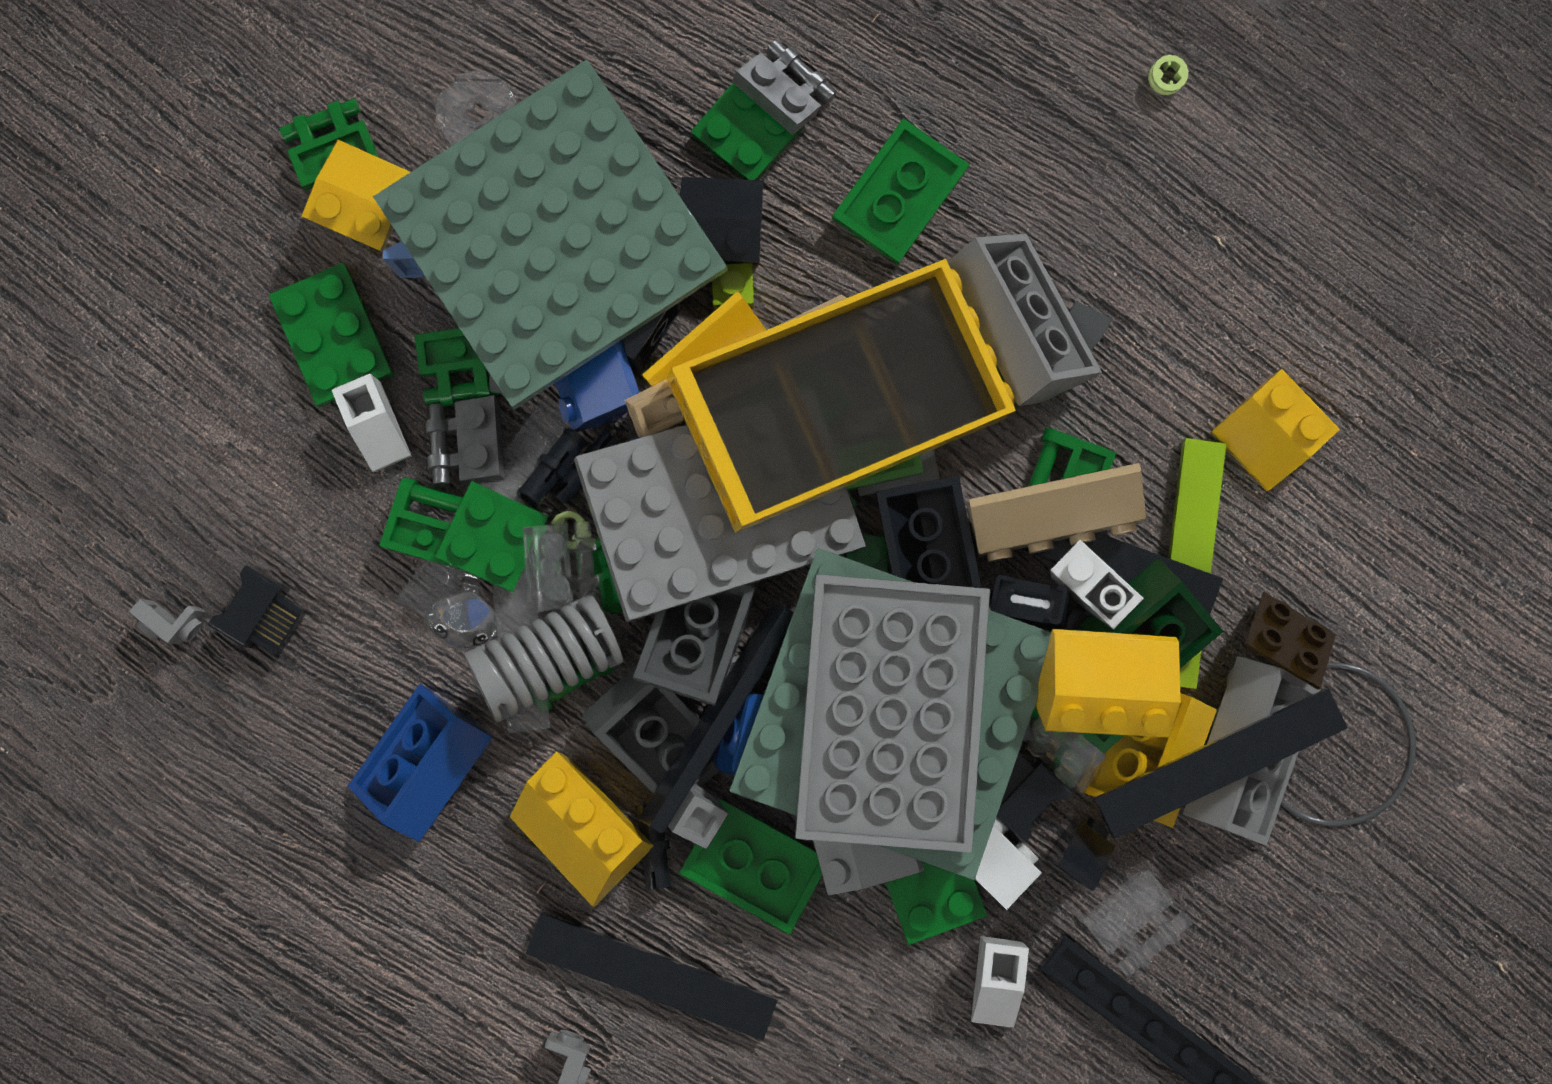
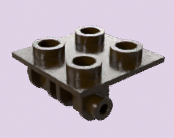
(1289, 640)

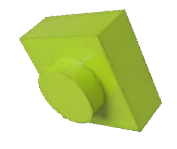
(737, 278)

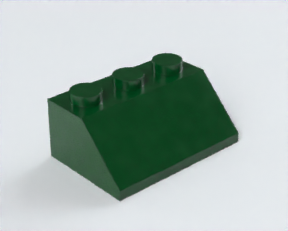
(1165, 611)

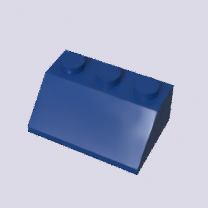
(597, 390)
(419, 763)

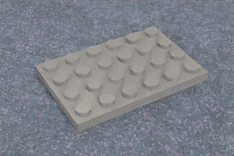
(672, 536)
(892, 713)

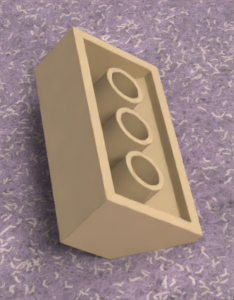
(1057, 511)

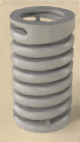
(535, 648)

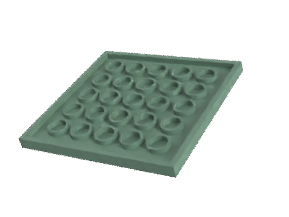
(550, 234)
(1010, 689)

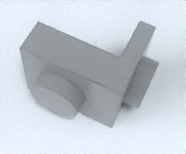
(158, 623)
(570, 1045)

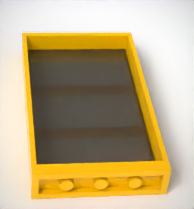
(840, 394)

